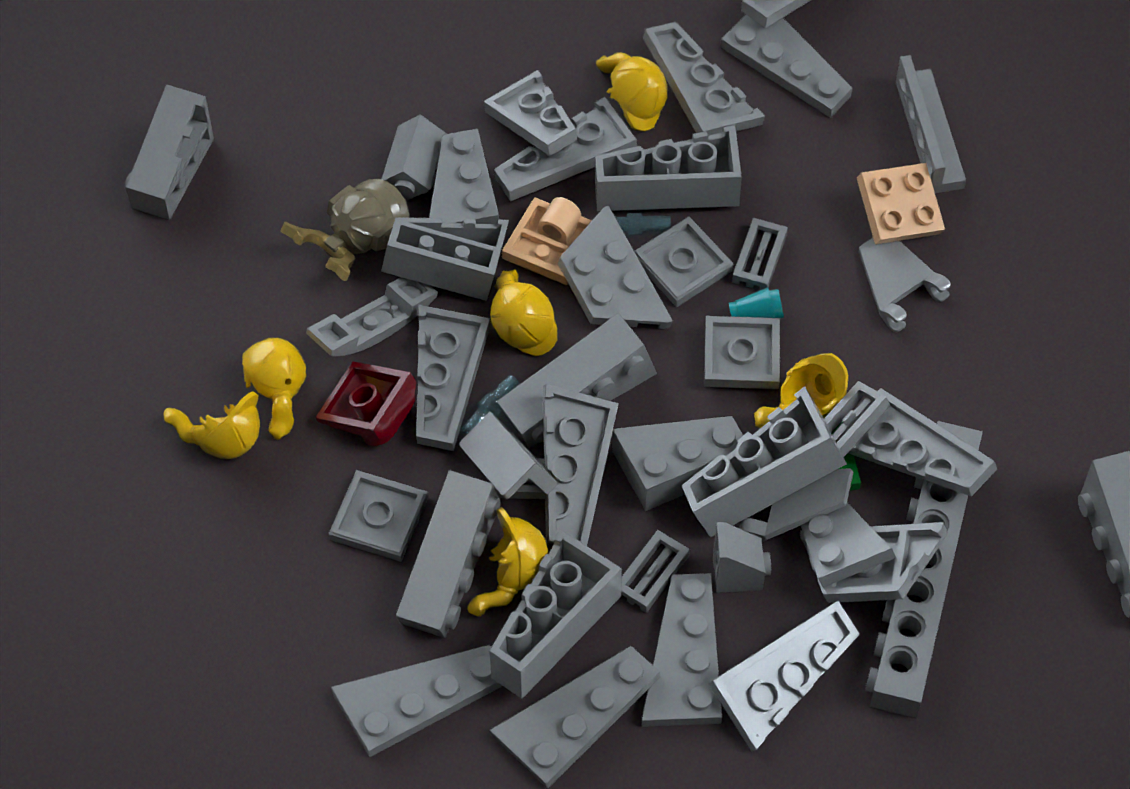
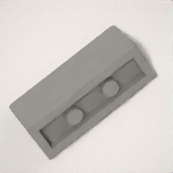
(504, 457)

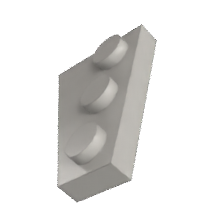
(533, 114)
(843, 545)

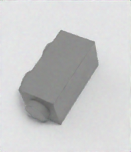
(414, 157)

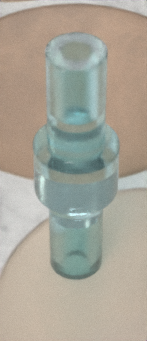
(636, 223)
(489, 403)

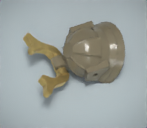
(360, 220)

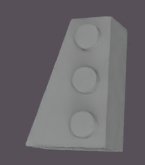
(170, 152)
(463, 181)
(446, 254)
(668, 454)

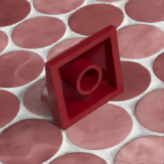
(370, 402)

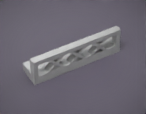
(929, 126)

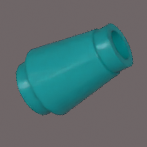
(760, 304)

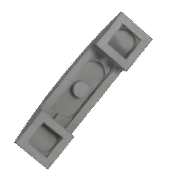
(373, 321)

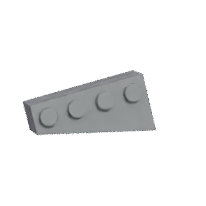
(671, 174)
(598, 365)
(765, 466)
(1107, 505)
(449, 554)
(554, 613)

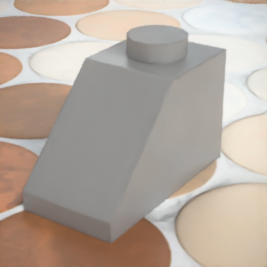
(739, 560)

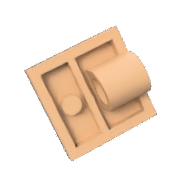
(900, 203)
(544, 236)

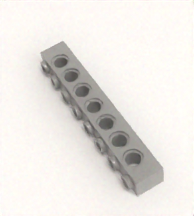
(904, 691)

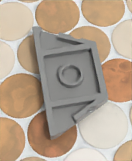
(610, 276)
(892, 579)

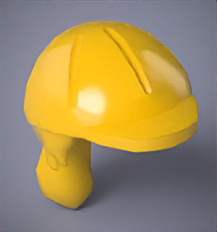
(636, 87)
(523, 315)
(276, 373)
(823, 378)
(222, 436)
(519, 561)

